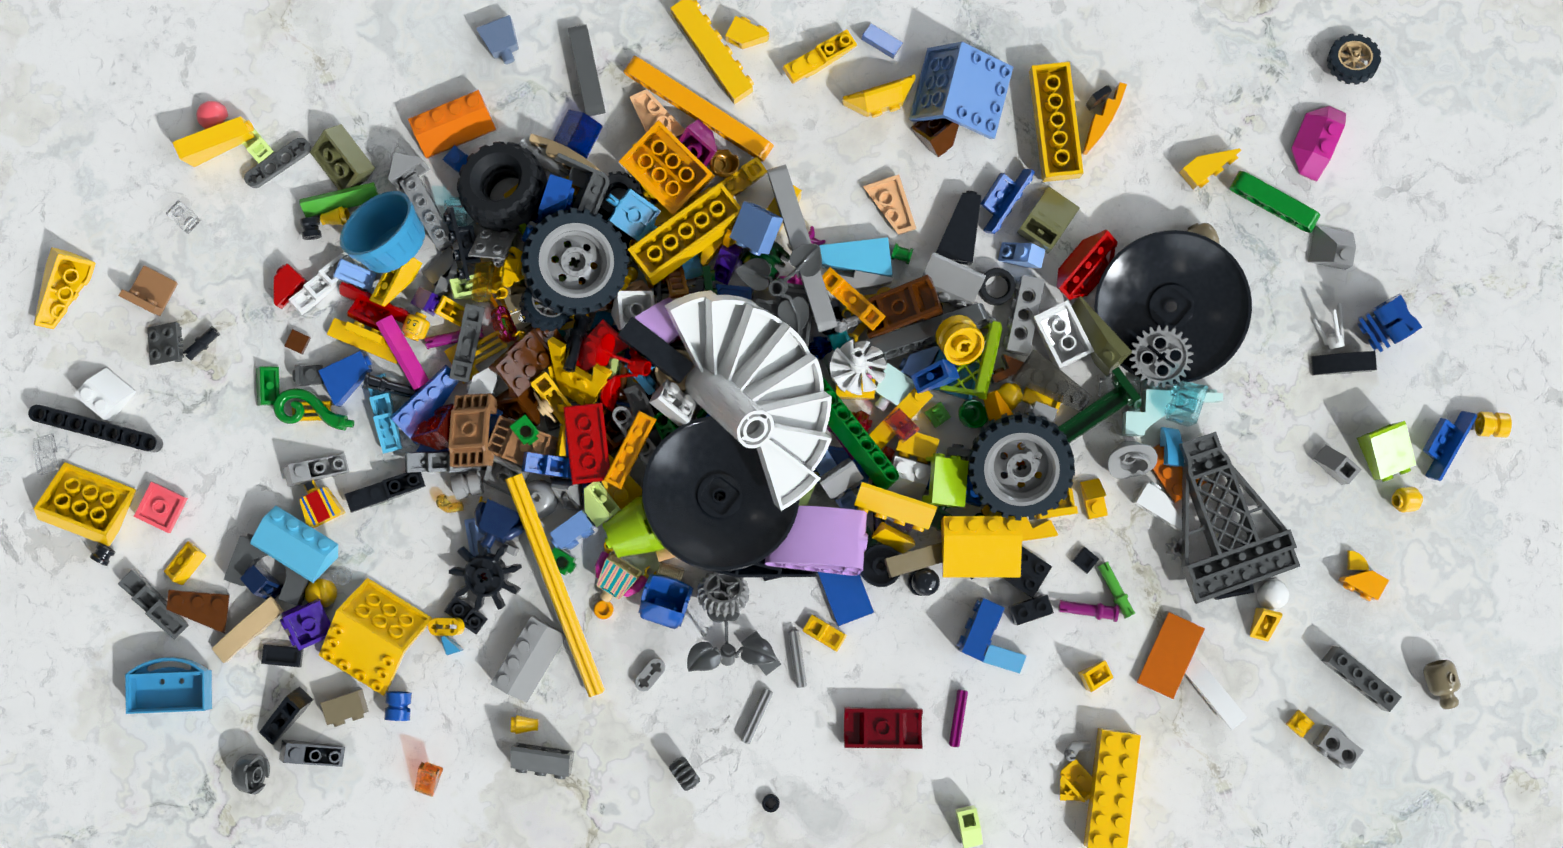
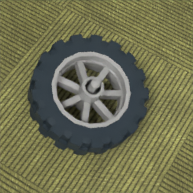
(538, 317)

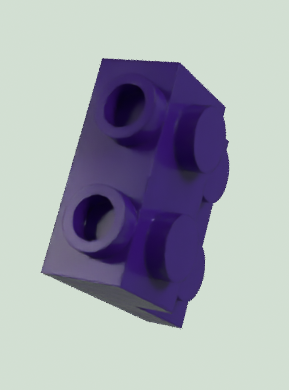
(306, 624)

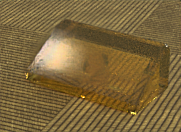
(482, 281)

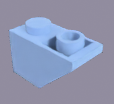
(1022, 254)

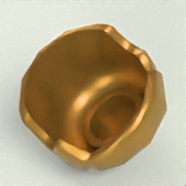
(724, 163)

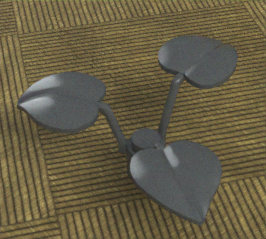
(756, 274)
(705, 657)

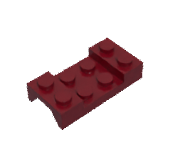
(883, 728)

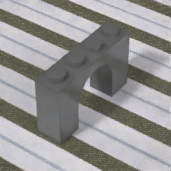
(248, 555)

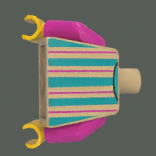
(617, 576)

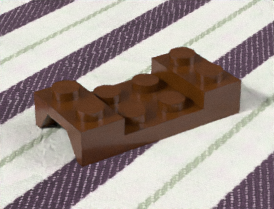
(906, 305)
(525, 359)

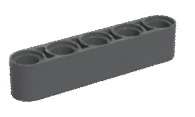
(586, 70)

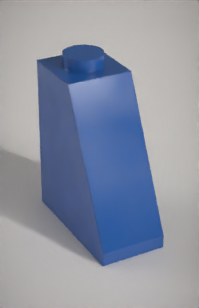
(345, 376)

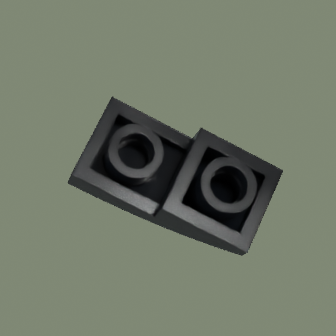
(460, 609)

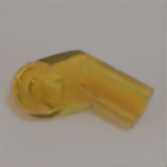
(447, 506)

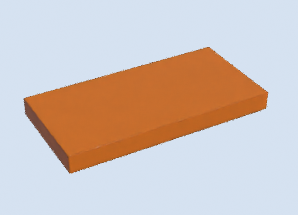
(1171, 655)

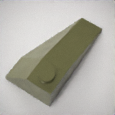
(1107, 346)

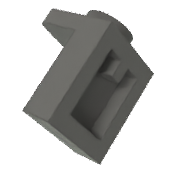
(307, 375)

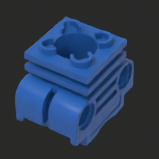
(1390, 321)

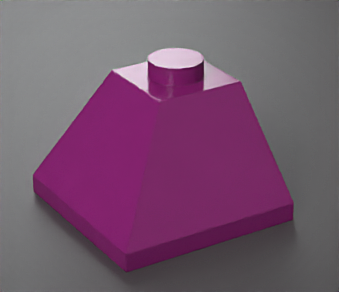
(699, 141)

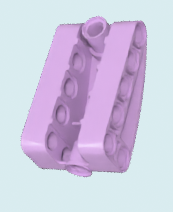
(824, 541)

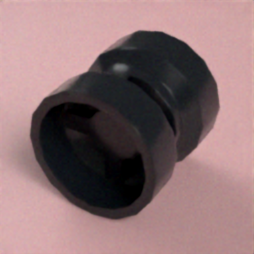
(310, 228)

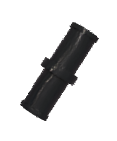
(201, 343)

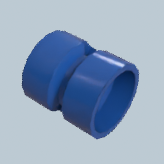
(398, 706)

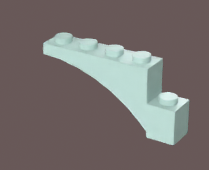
(1153, 408)

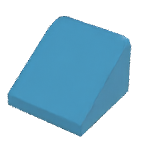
(450, 645)

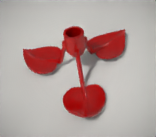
(636, 365)

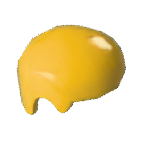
(323, 590)

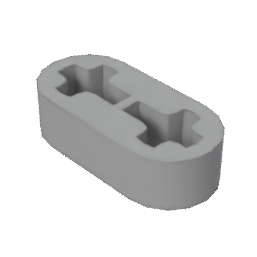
(646, 671)

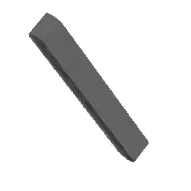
(917, 335)

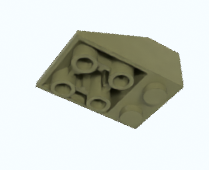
(1048, 220)

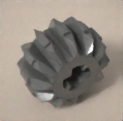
(684, 773)

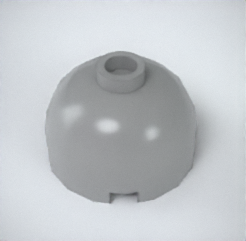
(542, 497)

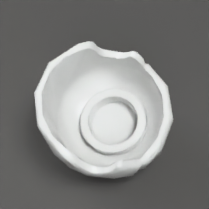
(1273, 594)

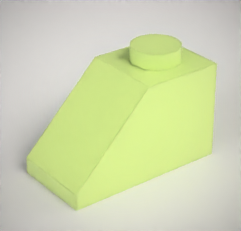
(598, 503)

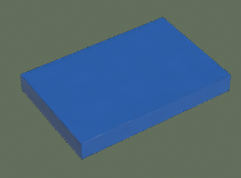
(846, 597)

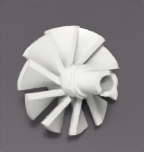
(851, 365)

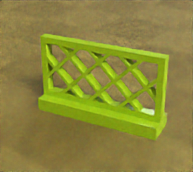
(986, 365)

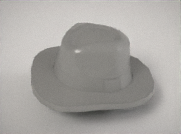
(1131, 460)

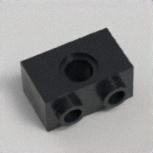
(1030, 609)

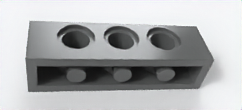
(1361, 678)

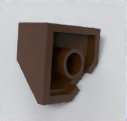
(518, 406)

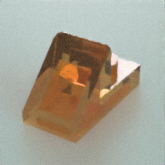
(428, 778)

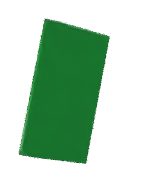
(267, 385)

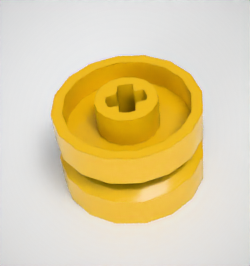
(960, 340)

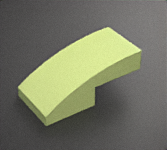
(258, 147)

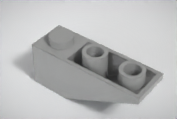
(315, 469)

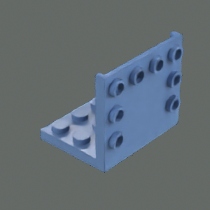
(962, 88)

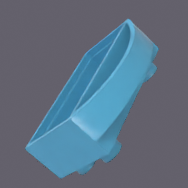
(148, 695)

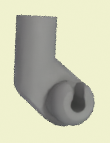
(1074, 748)

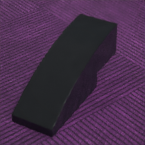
(1344, 363)

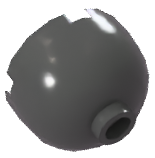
(250, 773)

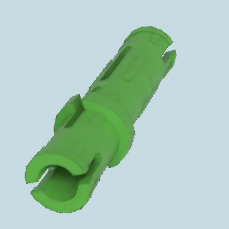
(1116, 590)

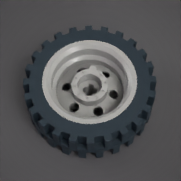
(605, 250)
(1038, 493)

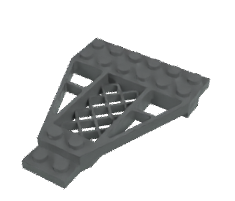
(1238, 566)

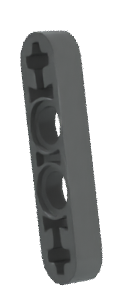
(276, 160)

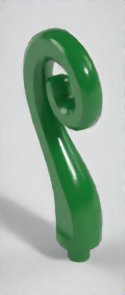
(332, 419)

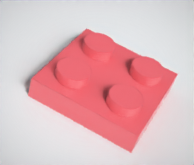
(160, 507)

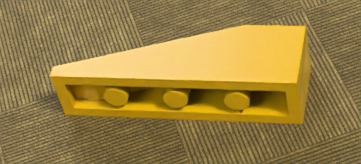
(910, 406)

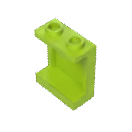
(947, 481)

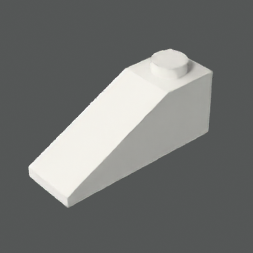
(1157, 504)

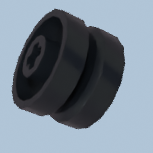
(870, 572)

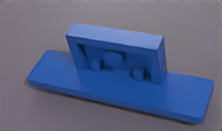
(1003, 196)
(1446, 442)

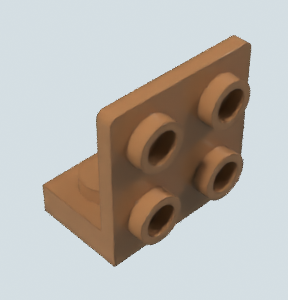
(150, 291)

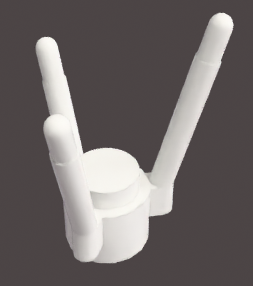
(1335, 339)

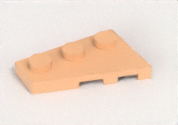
(650, 111)
(893, 203)

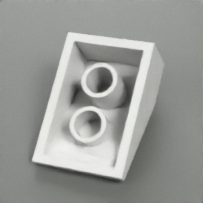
(1062, 335)

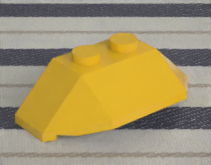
(880, 98)

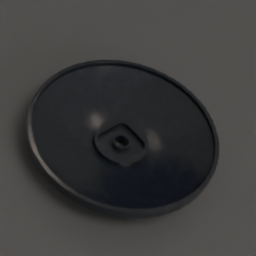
(1195, 274)
(682, 506)

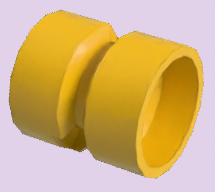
(1496, 424)

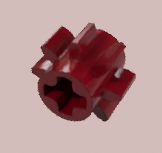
(862, 418)

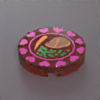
(503, 323)

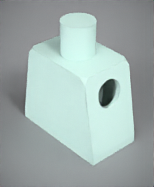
(893, 388)

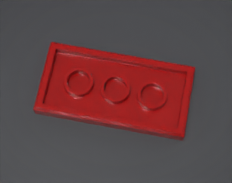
(586, 442)

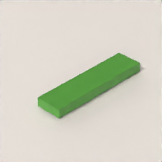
(346, 198)

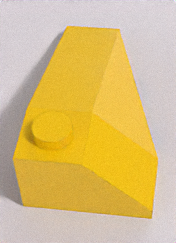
(61, 282)

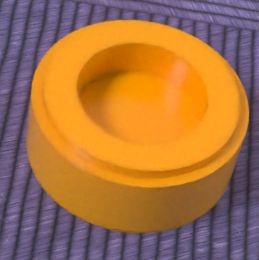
(603, 609)

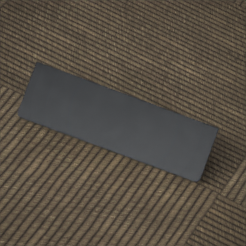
(655, 350)

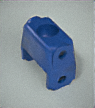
(665, 601)

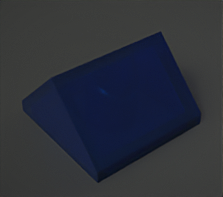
(578, 132)

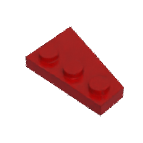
(586, 357)

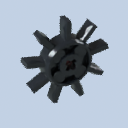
(477, 580)

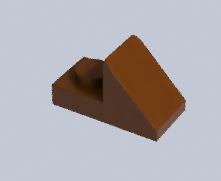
(1012, 366)

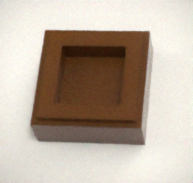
(297, 341)

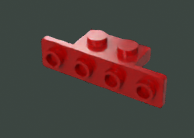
(368, 311)

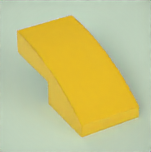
(824, 633)

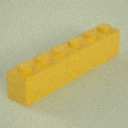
(712, 50)

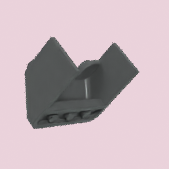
(591, 182)

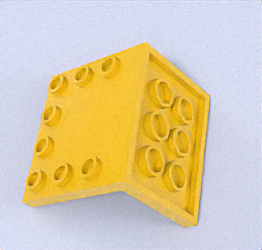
(372, 635)

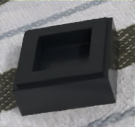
(1085, 560)

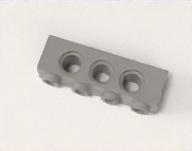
(427, 211)
(1034, 287)

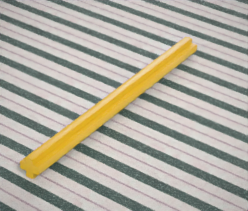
(555, 585)

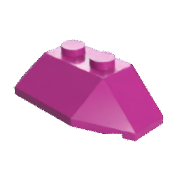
(1317, 140)

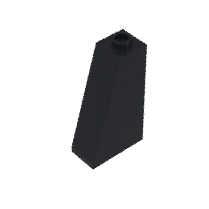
(961, 232)

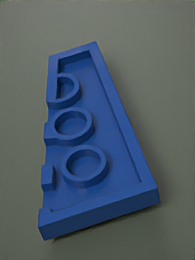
(425, 402)

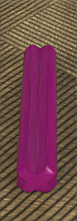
(958, 718)

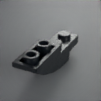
(384, 491)

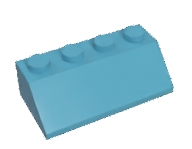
(295, 544)

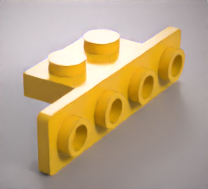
(361, 338)

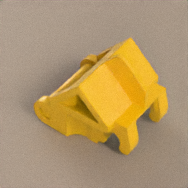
(509, 272)

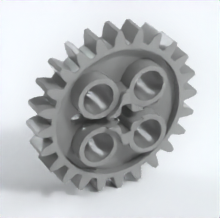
(1149, 369)

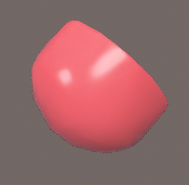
(211, 114)

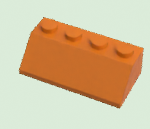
(452, 124)

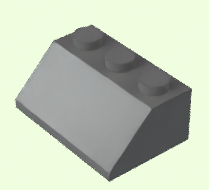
(953, 281)

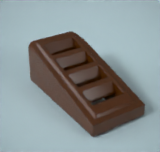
(676, 281)

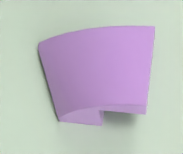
(659, 322)

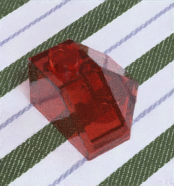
(436, 430)

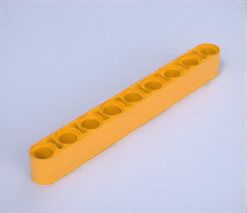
(698, 108)

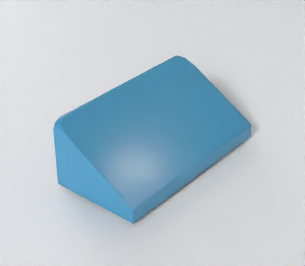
(1004, 658)

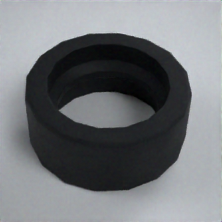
(1010, 282)

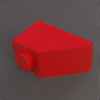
(286, 284)

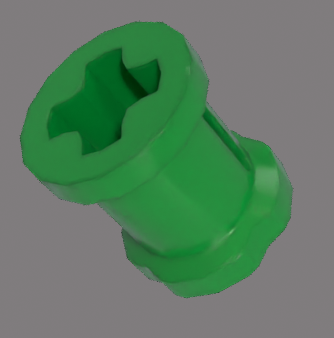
(902, 253)

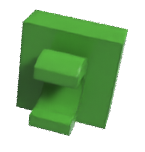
(937, 414)

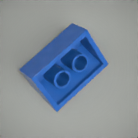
(557, 196)

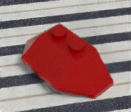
(1086, 265)

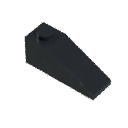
(285, 715)

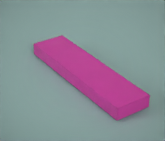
(402, 352)

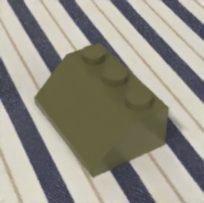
(341, 158)

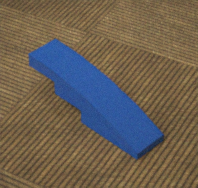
(546, 465)

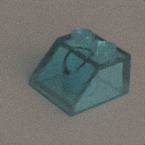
(1186, 403)

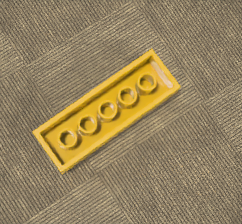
(1056, 122)
(685, 234)
(1112, 789)

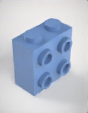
(756, 228)
(568, 533)

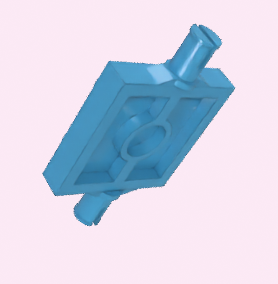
(633, 214)

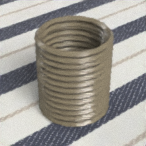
(670, 571)

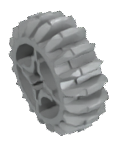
(721, 597)

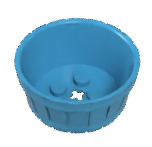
(383, 232)

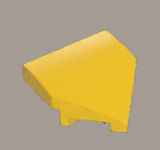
(1075, 782)

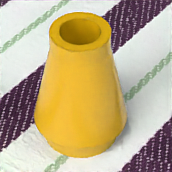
(335, 217)
(523, 724)

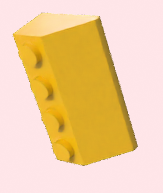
(895, 506)

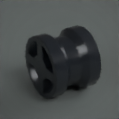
(102, 554)

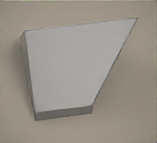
(568, 495)

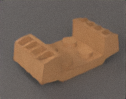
(471, 430)
(508, 446)

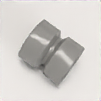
(466, 485)

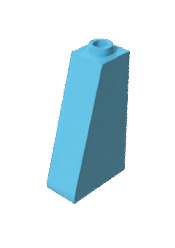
(863, 256)

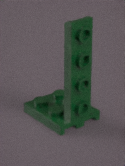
(1121, 395)

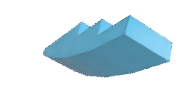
(386, 429)

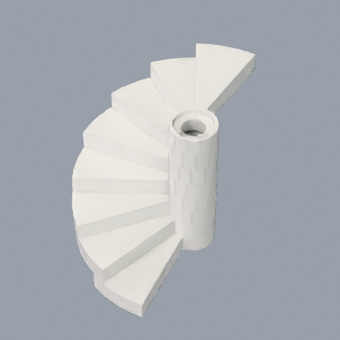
(757, 385)

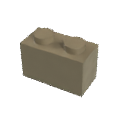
(344, 707)

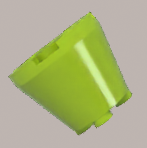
(630, 532)

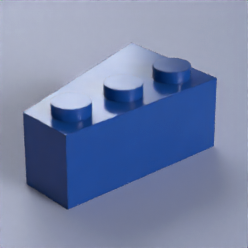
(980, 628)

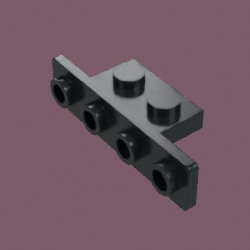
(462, 242)

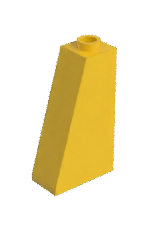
(213, 141)

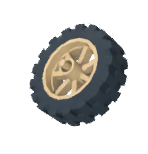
(1346, 70)

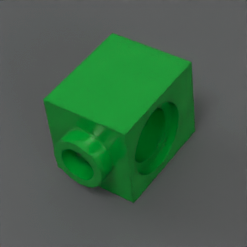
(516, 426)
(569, 568)

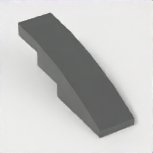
(433, 462)
(152, 604)

